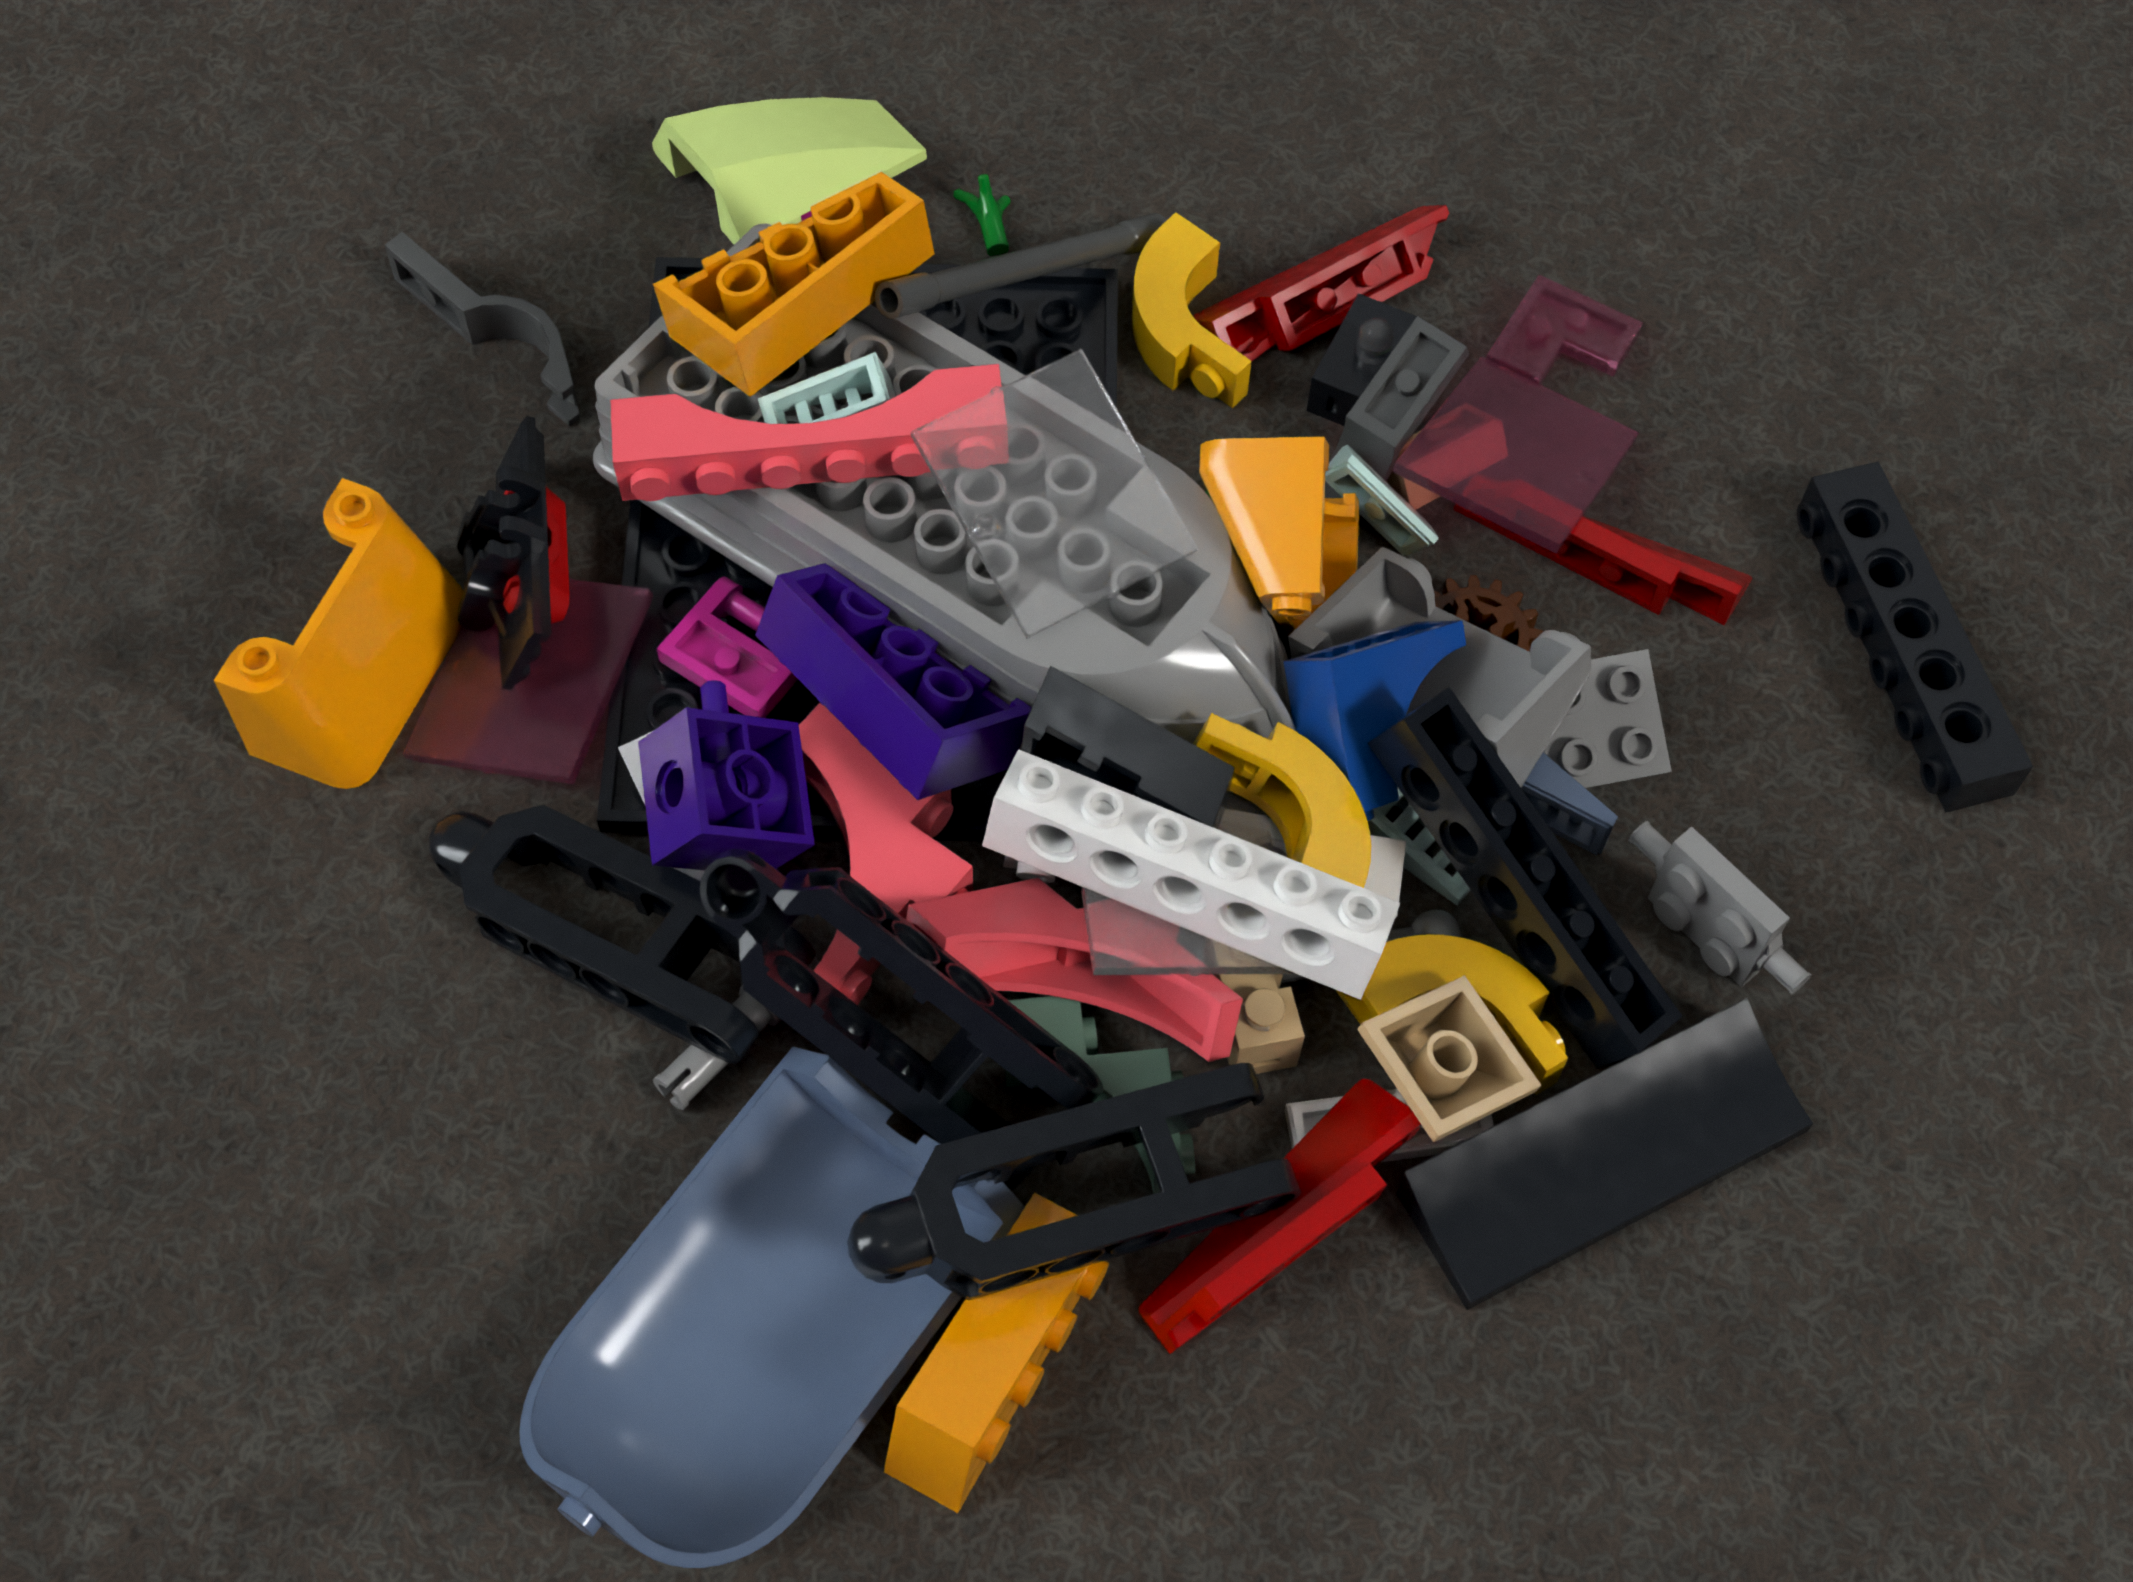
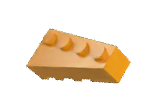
(798, 284)
(981, 1373)

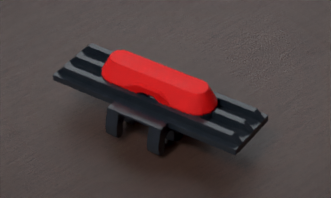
(516, 557)

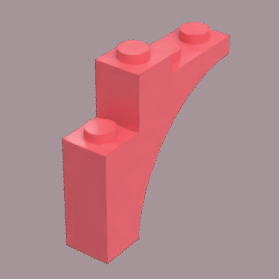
(884, 834)
(1038, 944)

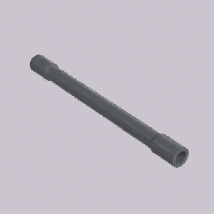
(925, 290)

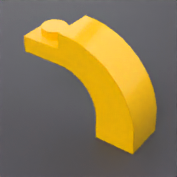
(1174, 346)
(1300, 794)
(1508, 989)

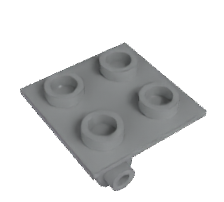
(1613, 724)

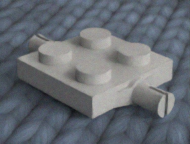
(1717, 908)

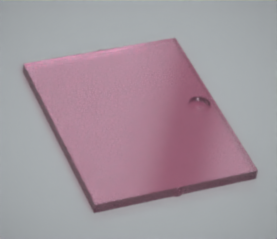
(1516, 453)
(552, 714)

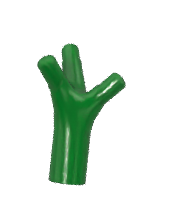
(988, 214)

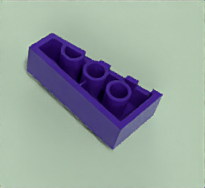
(888, 683)

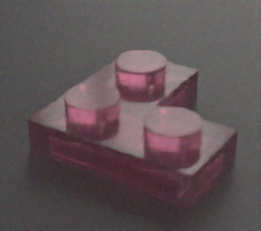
(1564, 321)

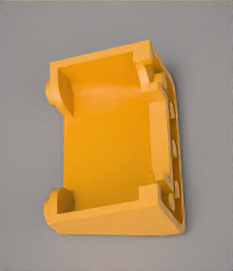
(1280, 522)
(361, 659)

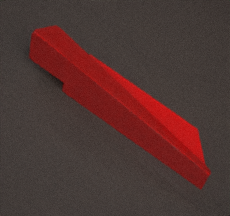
(1322, 289)
(1640, 568)
(1336, 1183)

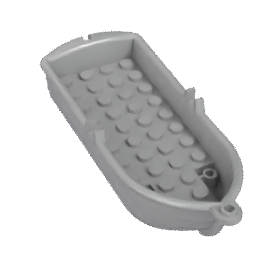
(1164, 647)

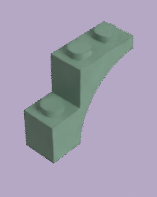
(1117, 1071)

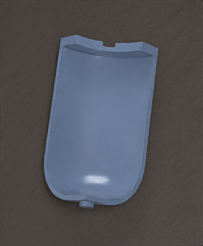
(736, 1333)

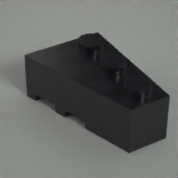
(1124, 750)

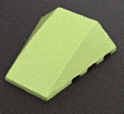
(784, 154)

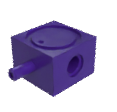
(724, 786)

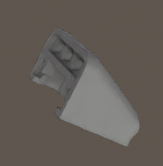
(1505, 689)

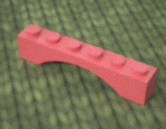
(679, 449)

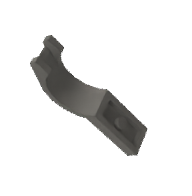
(485, 317)
(1400, 397)

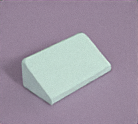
(1379, 503)

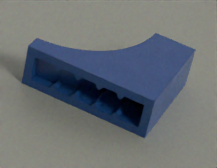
(1359, 691)

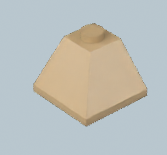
(1449, 1058)

